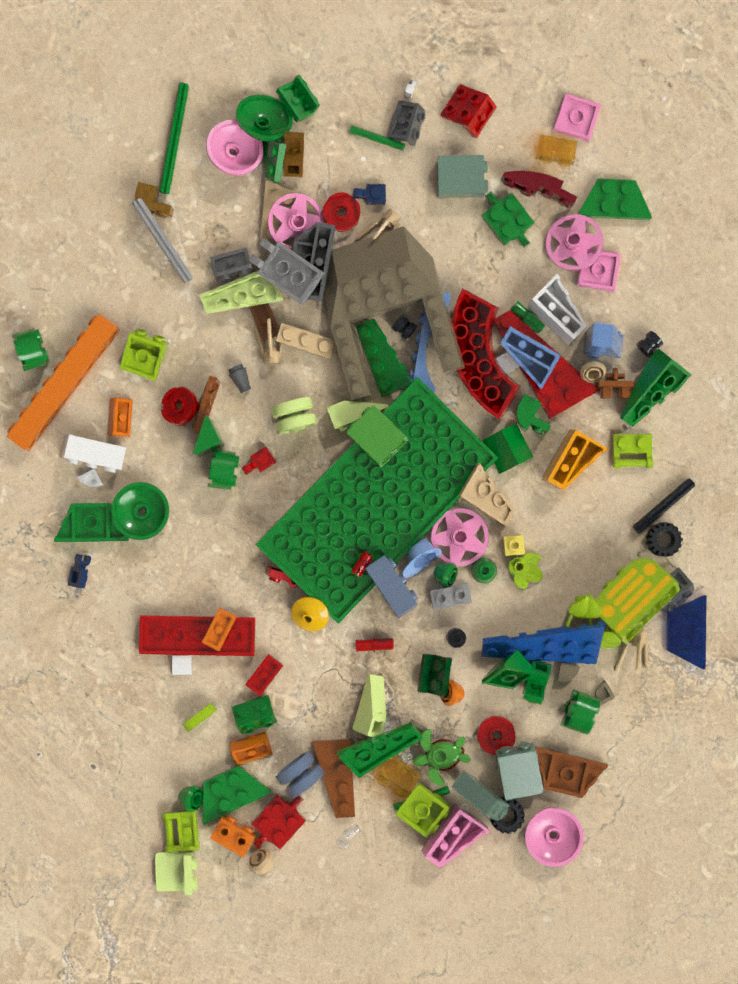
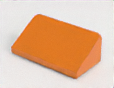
(119, 417)
(250, 748)

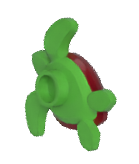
(440, 755)

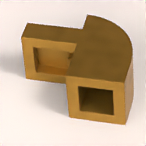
(294, 154)
(149, 195)

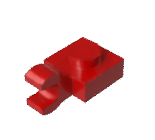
(261, 460)
(277, 574)

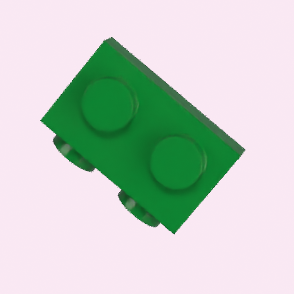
(298, 99)
(254, 714)

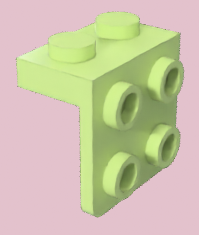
(176, 872)

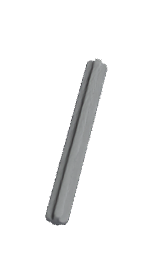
(162, 240)

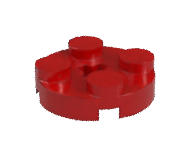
(348, 203)
(186, 412)
(494, 724)

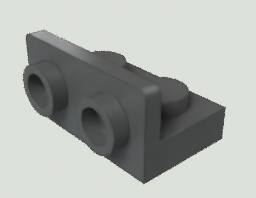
(407, 122)
(686, 590)

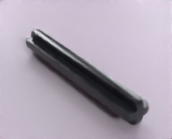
(664, 505)

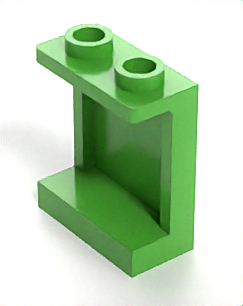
(377, 435)

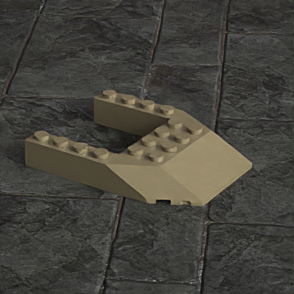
(376, 279)

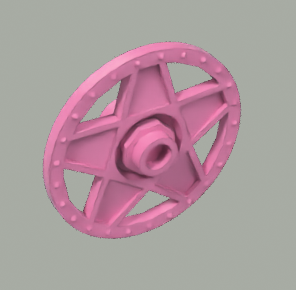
(293, 220)
(574, 242)
(460, 536)

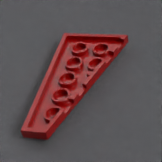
(564, 383)

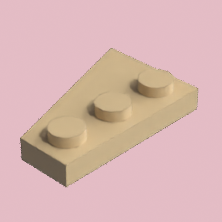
(271, 195)
(486, 497)

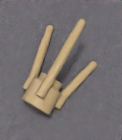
(388, 219)
(270, 354)
(641, 641)

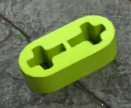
(199, 717)

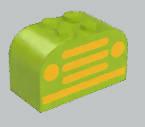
(635, 597)

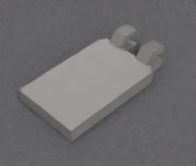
(288, 271)

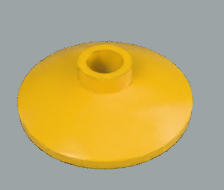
(314, 609)

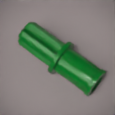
(528, 317)

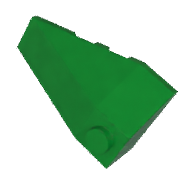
(657, 380)

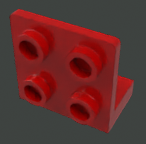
(469, 109)

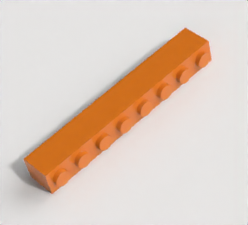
(62, 383)

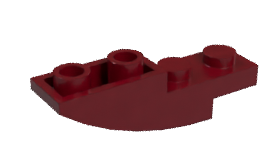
(532, 182)

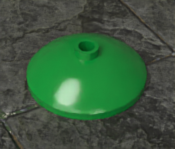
(263, 117)
(126, 511)

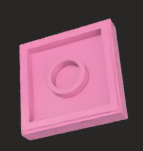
(576, 117)
(602, 273)

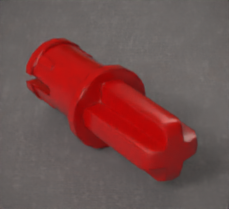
(374, 644)

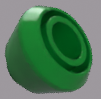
(477, 570)
(445, 574)
(191, 798)

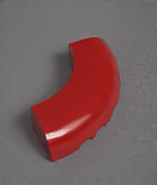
(482, 373)

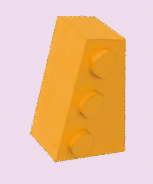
(572, 458)

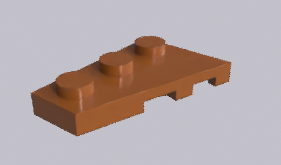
(206, 403)

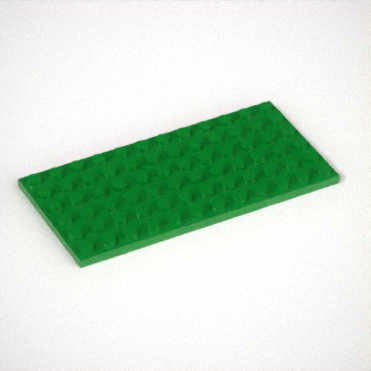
(372, 507)

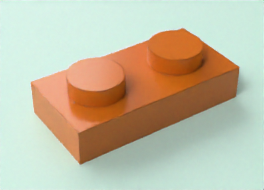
(219, 629)

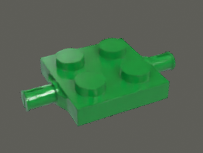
(507, 219)

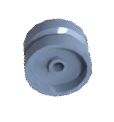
(301, 776)

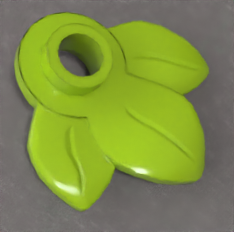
(529, 570)

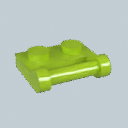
(632, 445)
(187, 831)

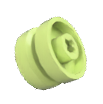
(293, 414)

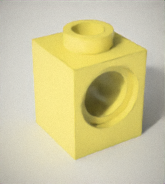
(513, 545)

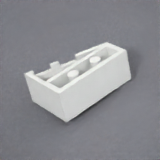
(557, 311)
(92, 453)

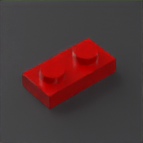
(264, 674)

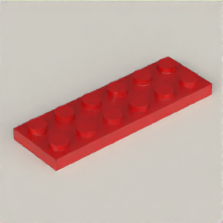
(185, 635)

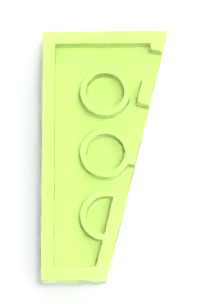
(240, 293)

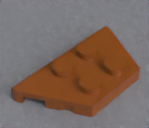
(568, 772)

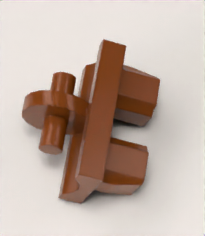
(624, 387)

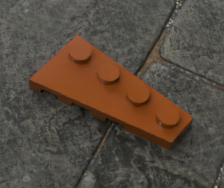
(337, 776)

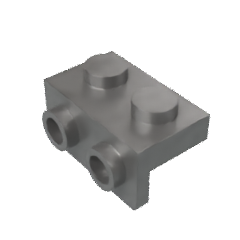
(231, 264)

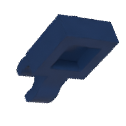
(373, 193)
(78, 573)

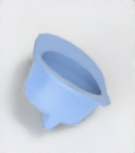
(419, 557)

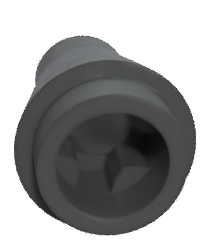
(240, 378)

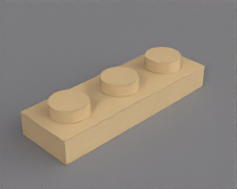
(305, 341)

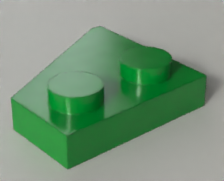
(273, 159)

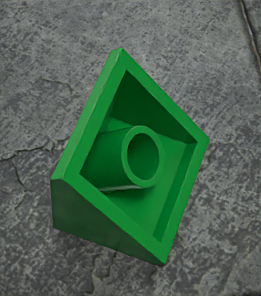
(208, 438)
(508, 447)
(510, 672)

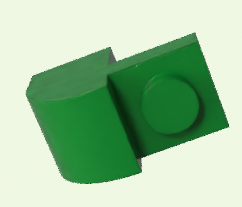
(526, 413)
(535, 686)

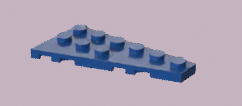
(549, 645)

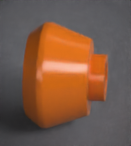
(454, 695)

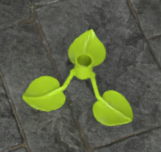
(589, 608)

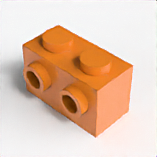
(233, 835)

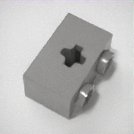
(450, 596)

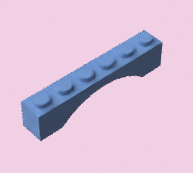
(420, 356)

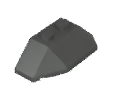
(316, 247)

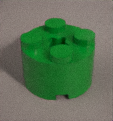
(29, 349)
(222, 469)
(580, 712)

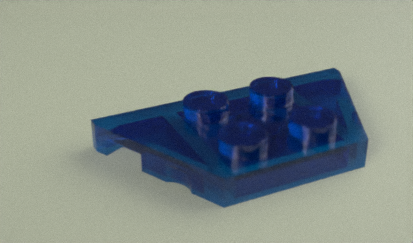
(688, 631)

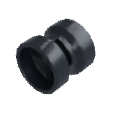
(401, 323)
(649, 344)
(454, 635)

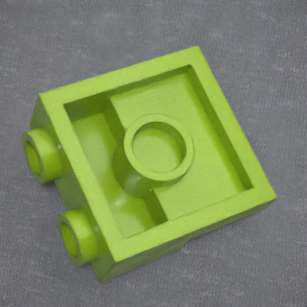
(144, 354)
(423, 810)

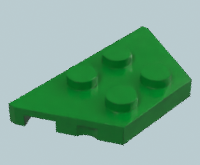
(616, 200)
(89, 524)
(229, 792)

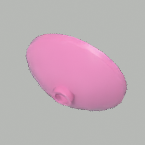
(230, 137)
(559, 849)

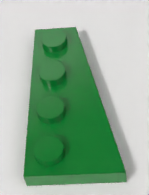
(385, 366)
(376, 750)

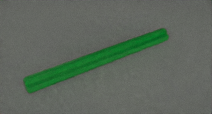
(174, 137)

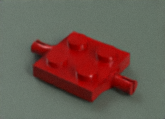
(278, 821)

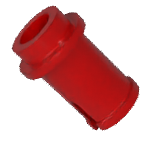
(362, 563)

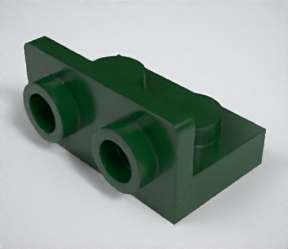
(434, 674)

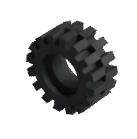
(675, 536)
(513, 825)

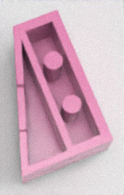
(453, 836)

